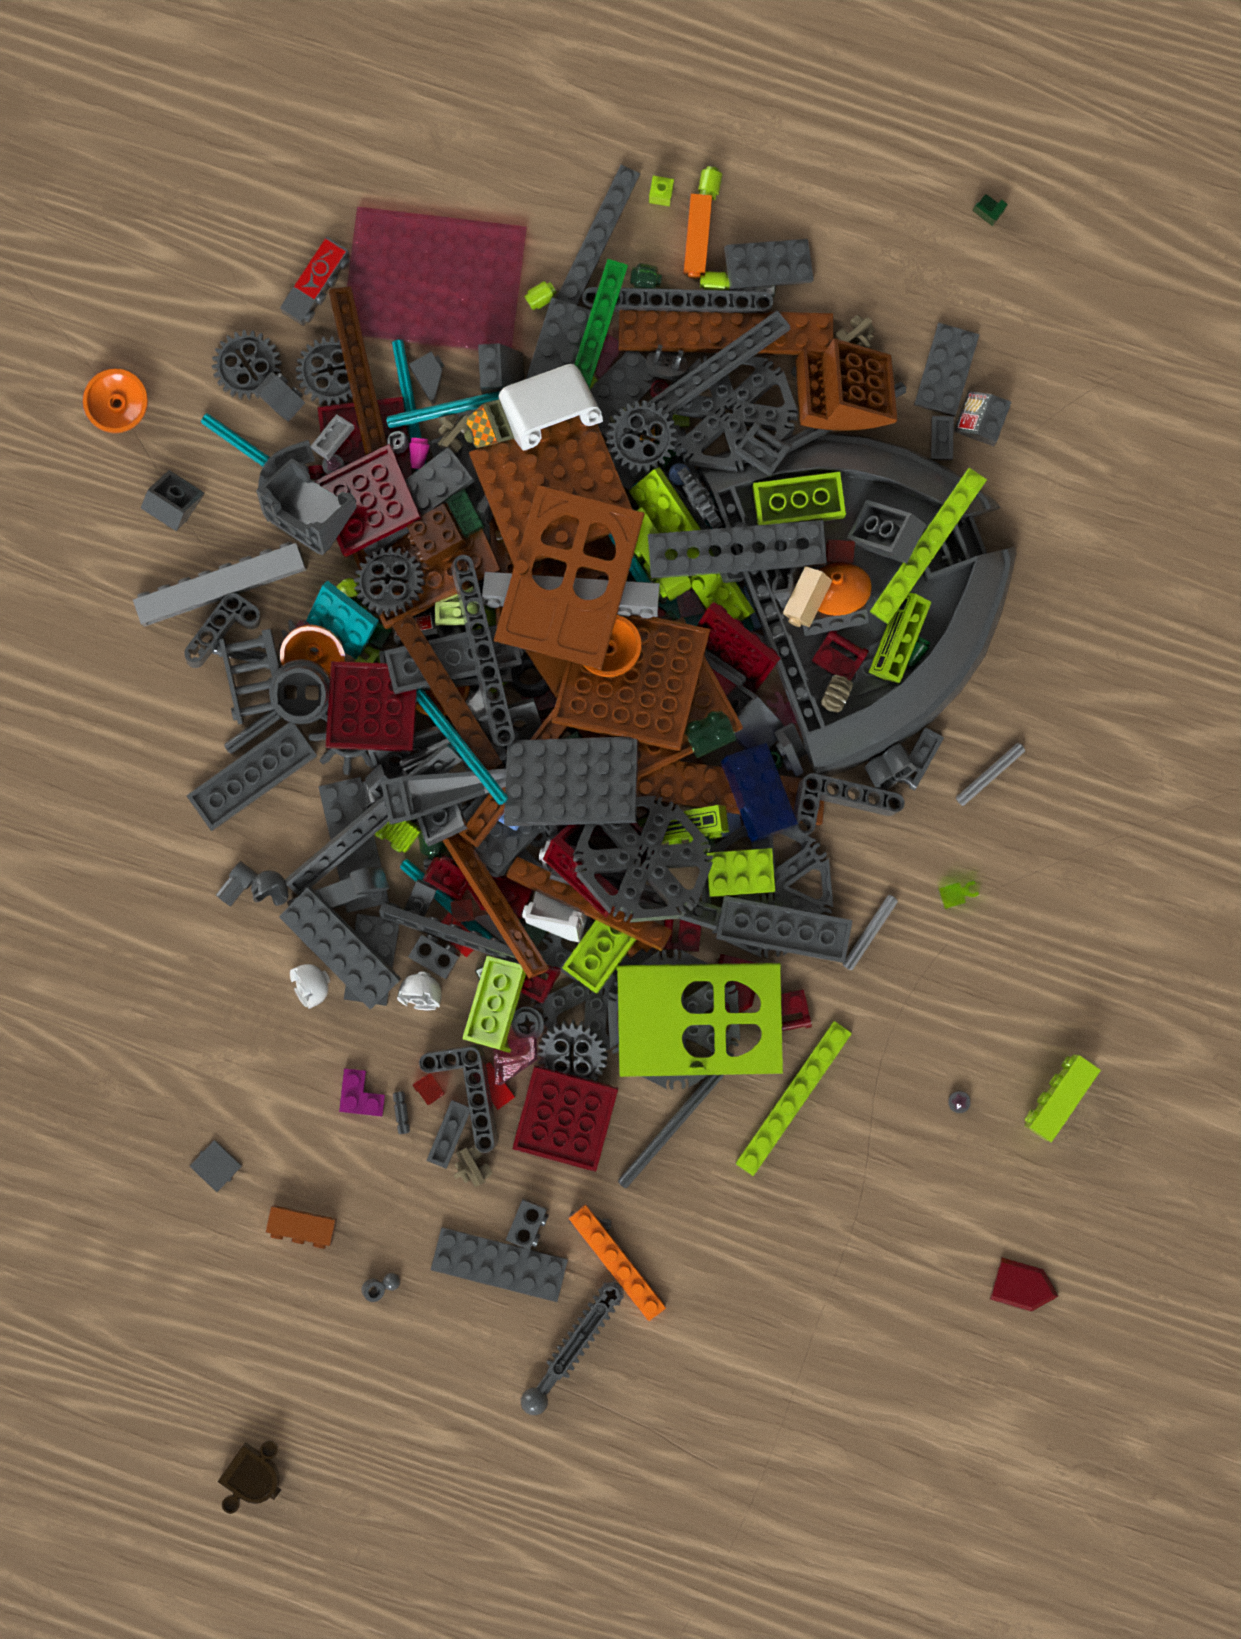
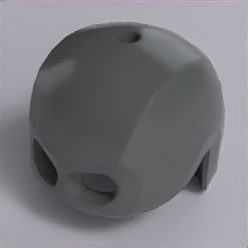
(270, 884)

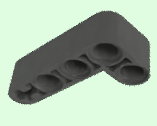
(218, 632)

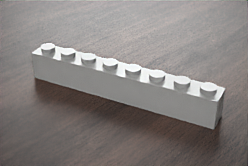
(215, 585)
(637, 597)

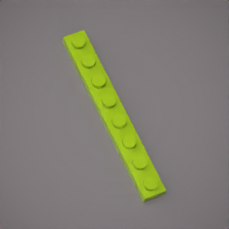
(928, 545)
(793, 1098)

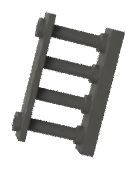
(270, 661)

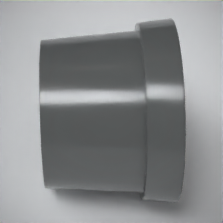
(301, 674)

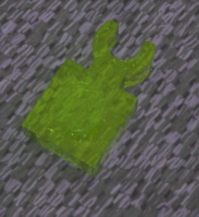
(954, 895)

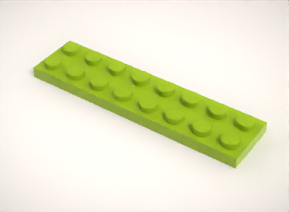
(670, 515)

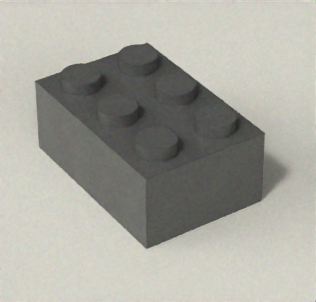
(886, 531)

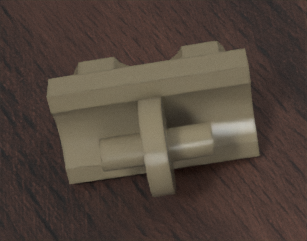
(860, 334)
(449, 439)
(469, 1167)

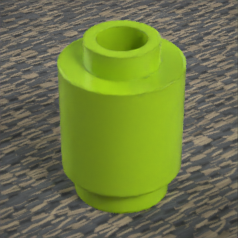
(710, 182)
(715, 281)
(540, 295)

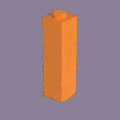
(697, 235)

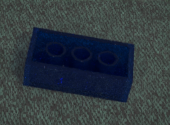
(759, 792)

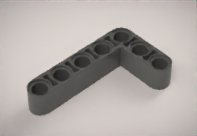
(840, 797)
(360, 885)
(472, 1088)

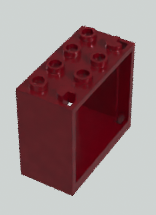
(560, 858)

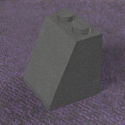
(499, 367)
(756, 718)

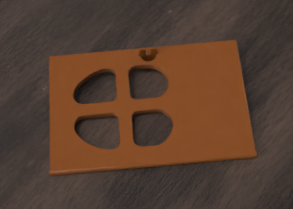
(557, 619)

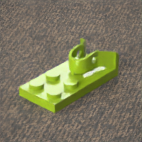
(598, 955)
(495, 1004)

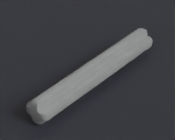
(990, 774)
(870, 932)

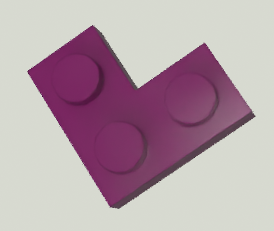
(355, 1099)

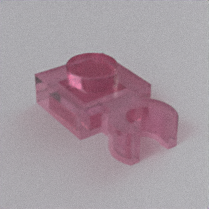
(784, 711)

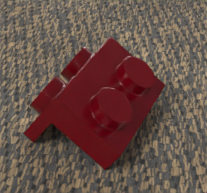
(446, 877)

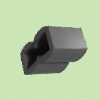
(279, 396)
(785, 583)
(890, 767)

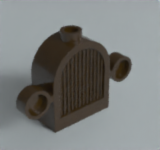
(251, 1476)

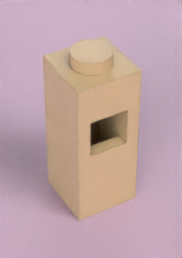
(807, 597)

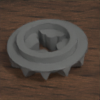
(521, 1016)

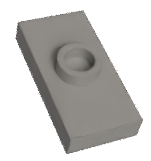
(332, 437)

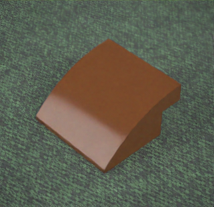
(845, 388)

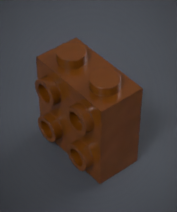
(436, 536)

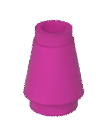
(418, 452)

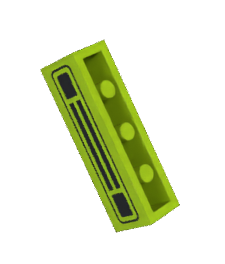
(900, 639)
(709, 820)

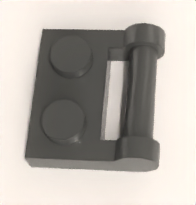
(760, 454)

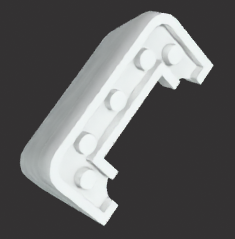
(547, 401)
(552, 915)

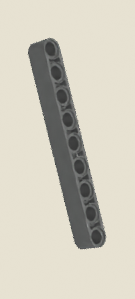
(688, 297)
(482, 640)

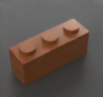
(301, 1226)

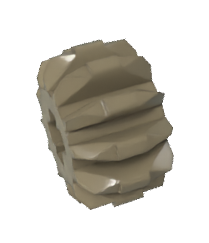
(836, 693)

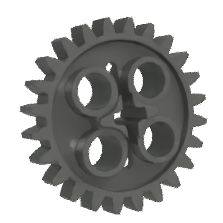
(324, 351)
(230, 375)
(647, 417)
(700, 499)
(391, 563)
(593, 1055)

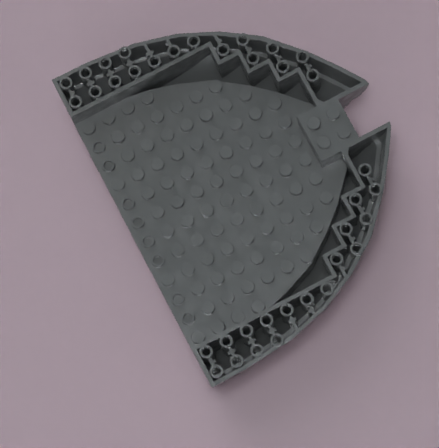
(961, 582)

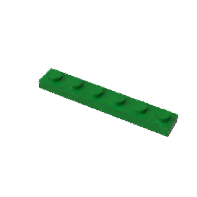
(600, 318)

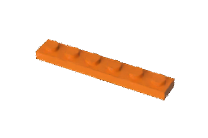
(617, 1262)

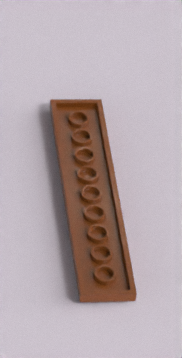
(714, 331)
(705, 786)

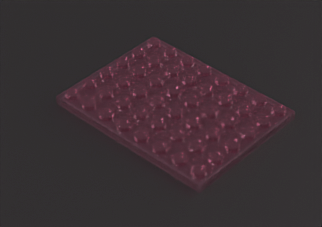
(435, 278)

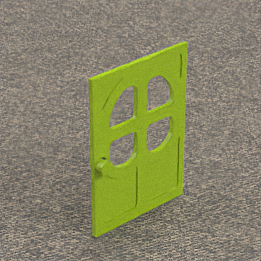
(654, 1019)

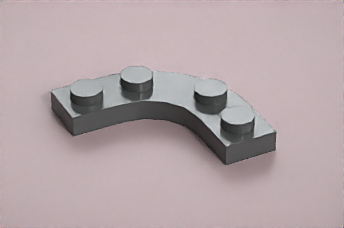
(300, 452)

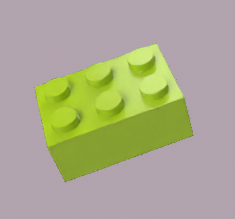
(741, 872)

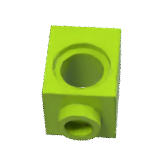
(661, 190)

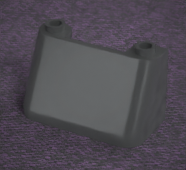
(304, 507)

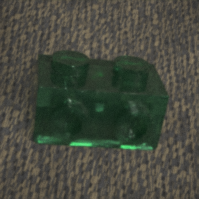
(709, 733)

